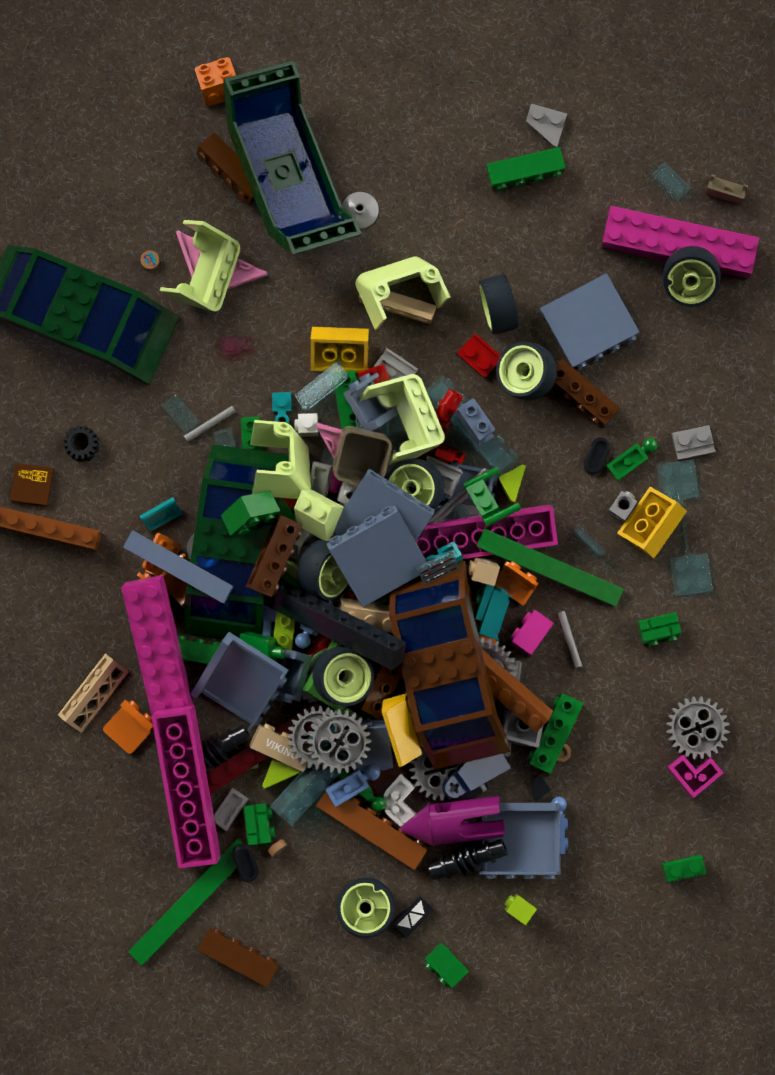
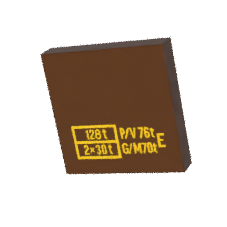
(31, 484)

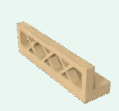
(408, 307)
(90, 690)

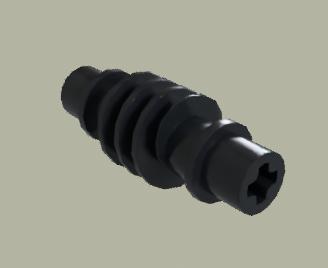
(224, 745)
(468, 860)

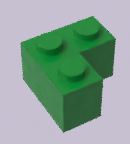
(250, 511)

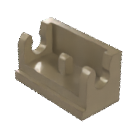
(726, 190)

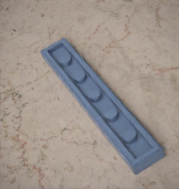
(178, 566)

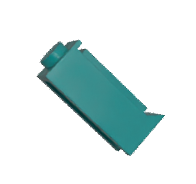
(494, 614)

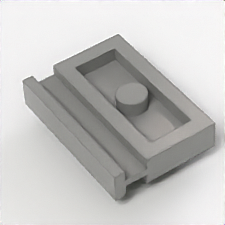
(396, 365)
(693, 442)
(449, 473)

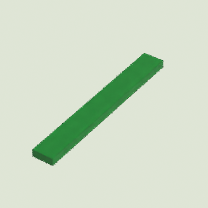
(550, 567)
(184, 907)

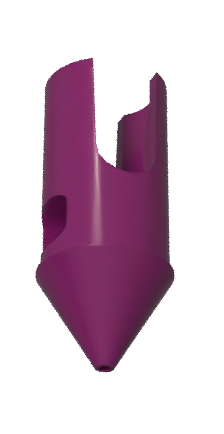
(447, 825)

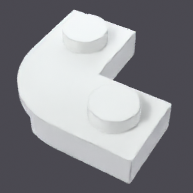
(394, 798)

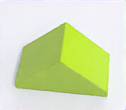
(511, 482)
(277, 773)

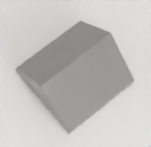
(519, 732)

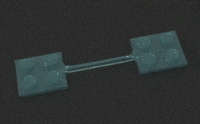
(689, 572)

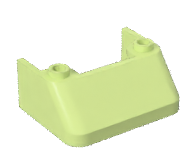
(212, 270)
(375, 284)
(415, 413)
(289, 476)

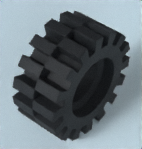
(85, 454)

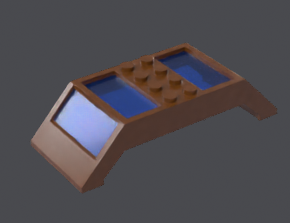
(446, 670)

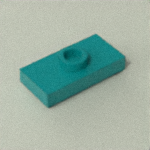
(161, 514)
(482, 600)

